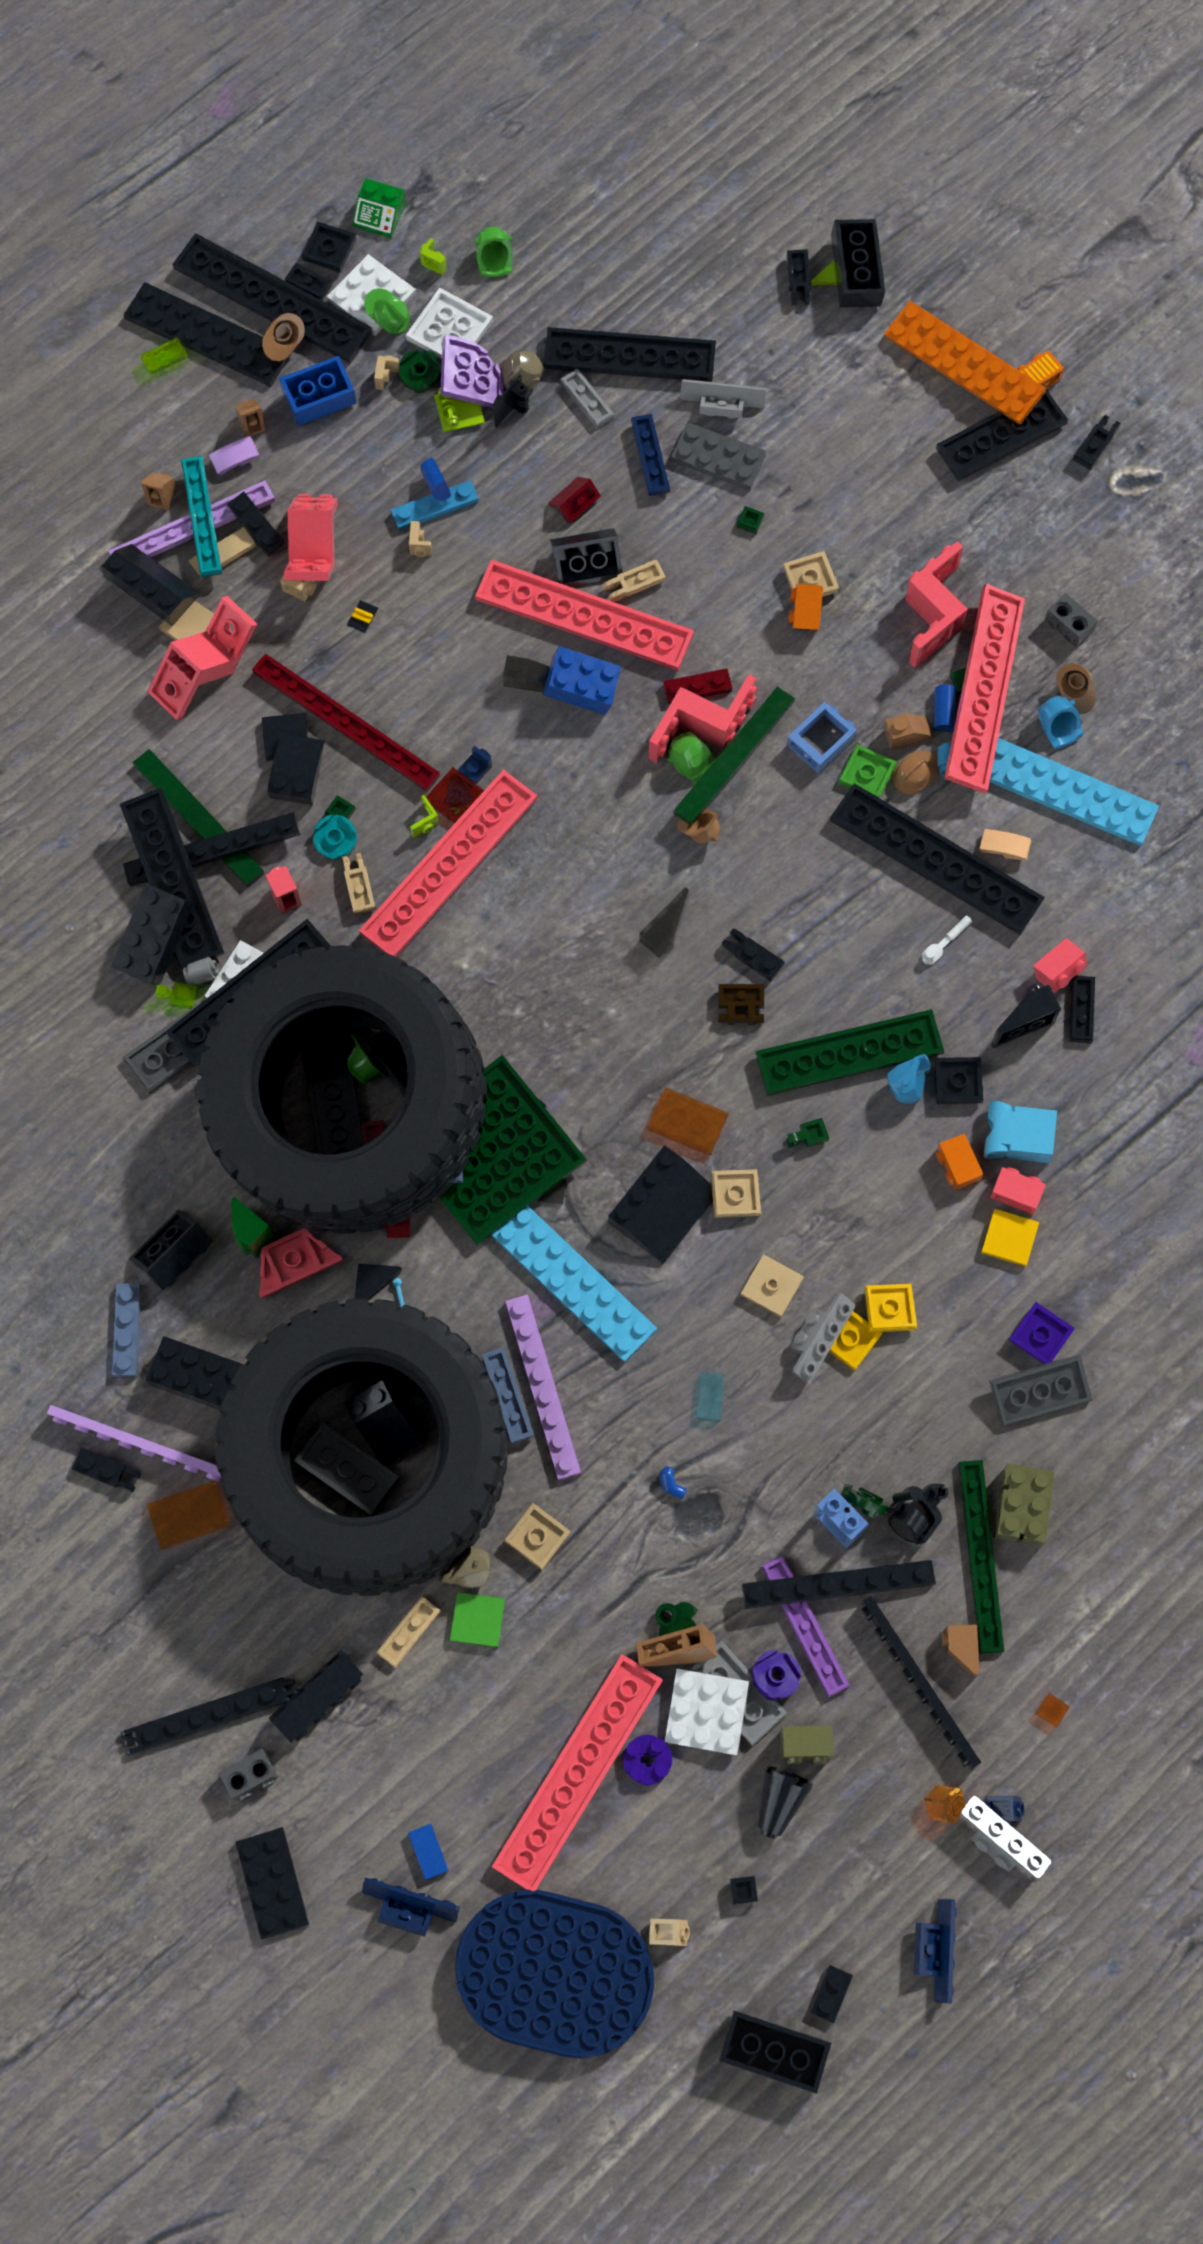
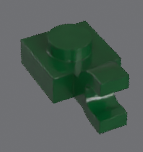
(811, 1133)

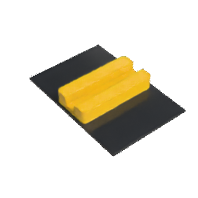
(362, 616)

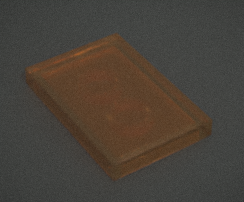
(688, 1121)
(188, 1515)

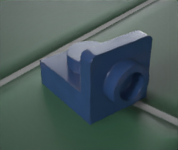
(476, 765)
(1007, 1807)

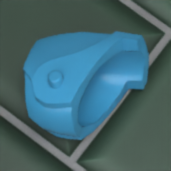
(1060, 721)
(908, 1079)

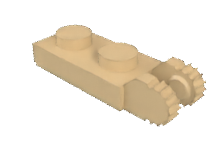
(635, 580)
(359, 886)

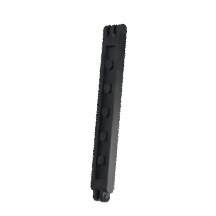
(208, 1715)

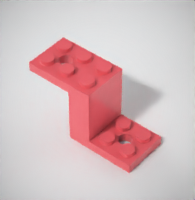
(311, 538)
(935, 603)
(202, 658)
(702, 718)

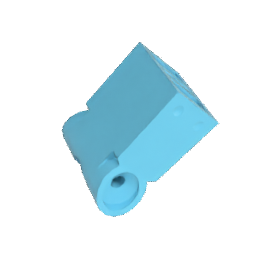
(1020, 1133)

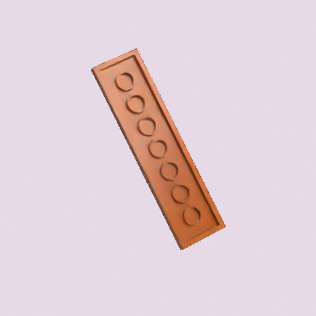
(965, 362)

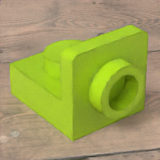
(432, 259)

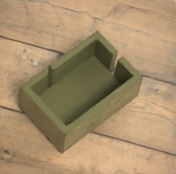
(1024, 1505)

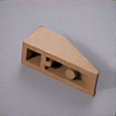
(679, 1647)

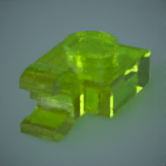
(181, 995)

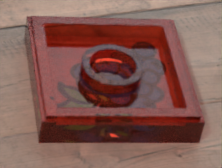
(453, 795)

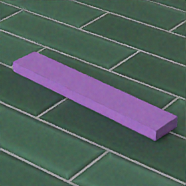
(809, 1634)

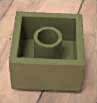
(806, 1743)

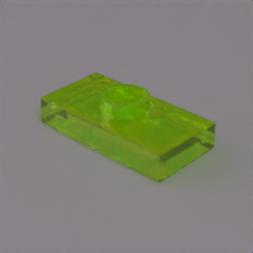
(163, 356)

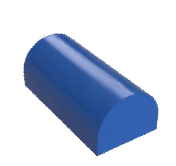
(435, 479)
(944, 708)

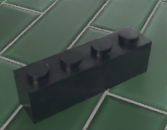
(316, 1696)

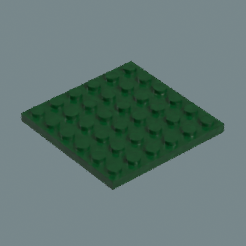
(515, 1159)

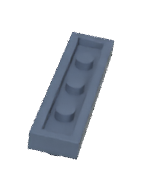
(126, 1330)
(509, 1395)

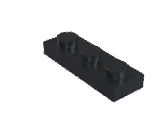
(255, 523)

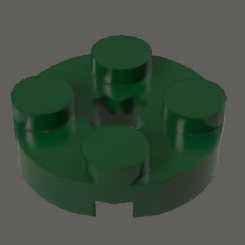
(425, 380)
(868, 1501)

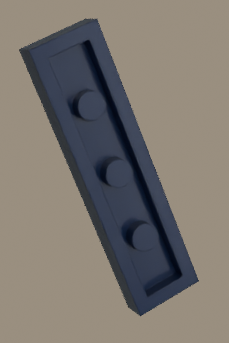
(650, 455)

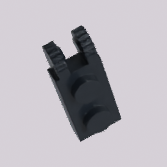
(798, 274)
(1095, 443)
(754, 955)
(104, 1469)

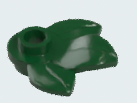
(681, 1617)

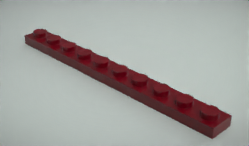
(346, 722)

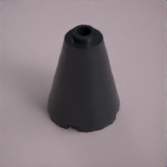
(780, 1800)

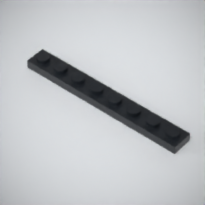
(227, 844)
(838, 1584)
(925, 1692)

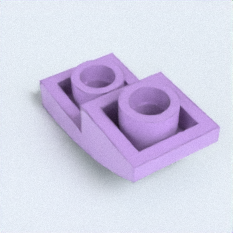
(234, 454)

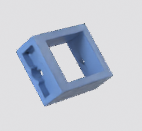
(811, 755)
(843, 1525)

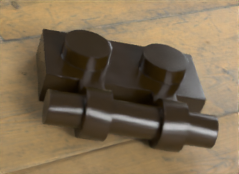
(744, 997)

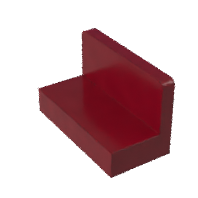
(575, 498)

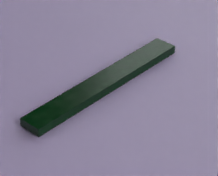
(733, 756)
(194, 813)
(981, 1557)

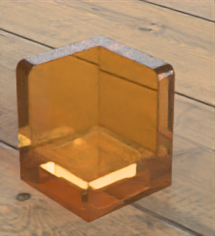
(945, 1803)

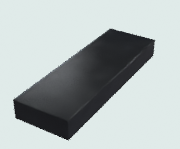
(1082, 1009)

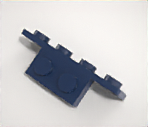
(408, 1909)
(936, 1950)

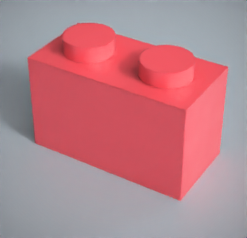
(283, 889)
(1060, 965)
(1018, 1190)

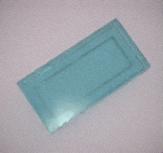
(710, 1396)

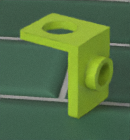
(427, 824)

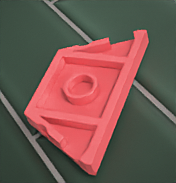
(292, 1261)

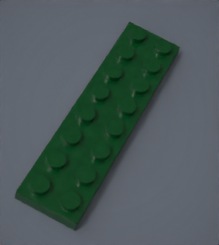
(849, 1052)

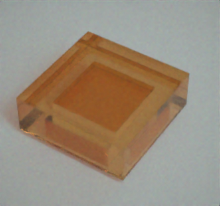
(1052, 1710)

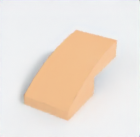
(1005, 843)

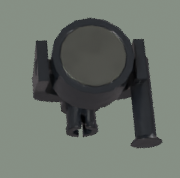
(908, 1521)

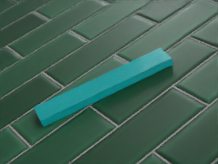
(201, 516)

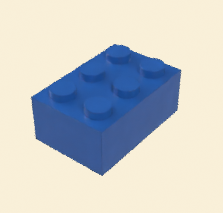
(318, 390)
(582, 680)

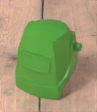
(494, 252)
(690, 756)

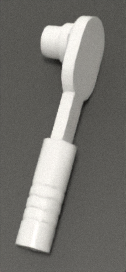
(935, 951)

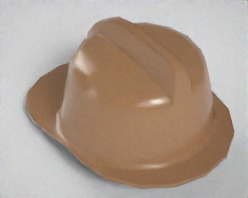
(283, 336)
(1077, 685)
(915, 772)
(703, 829)

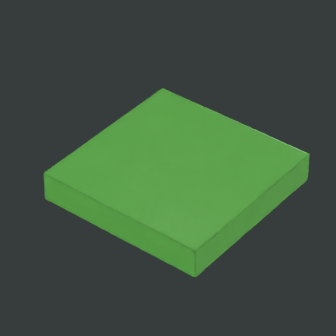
(867, 770)
(477, 1619)

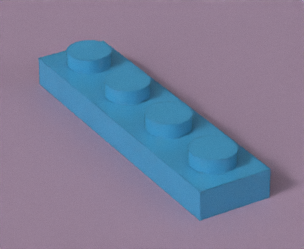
(430, 508)

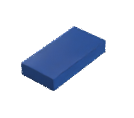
(428, 1851)

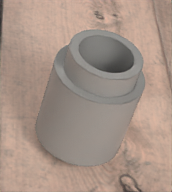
(201, 971)

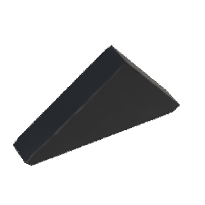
(372, 1278)

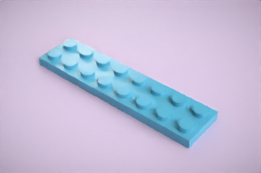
(1072, 792)
(575, 1283)

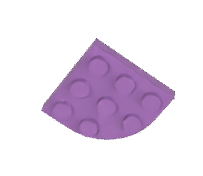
(469, 372)

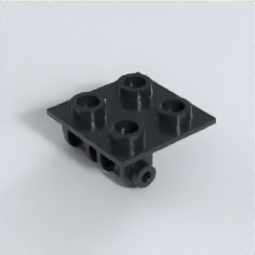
(514, 397)

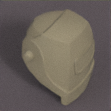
(524, 364)
(470, 1570)

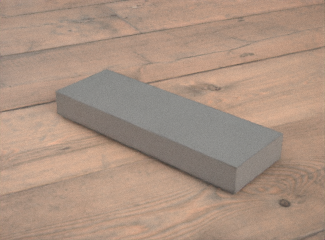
(587, 398)

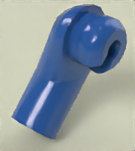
(668, 1483)

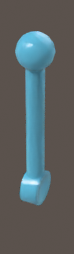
(397, 1282)

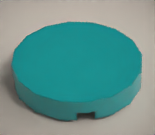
(335, 837)

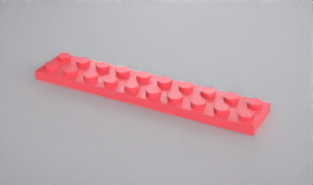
(584, 615)
(984, 689)
(448, 864)
(577, 1774)

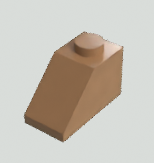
(250, 417)
(159, 490)
(906, 730)
(962, 1646)

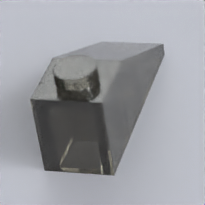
(525, 674)
(662, 930)

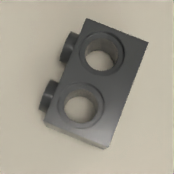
(1075, 617)
(246, 1769)

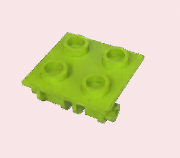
(457, 413)

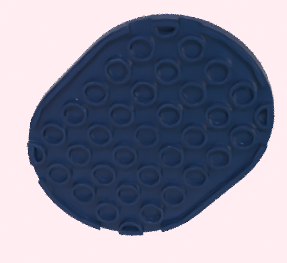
(554, 1974)

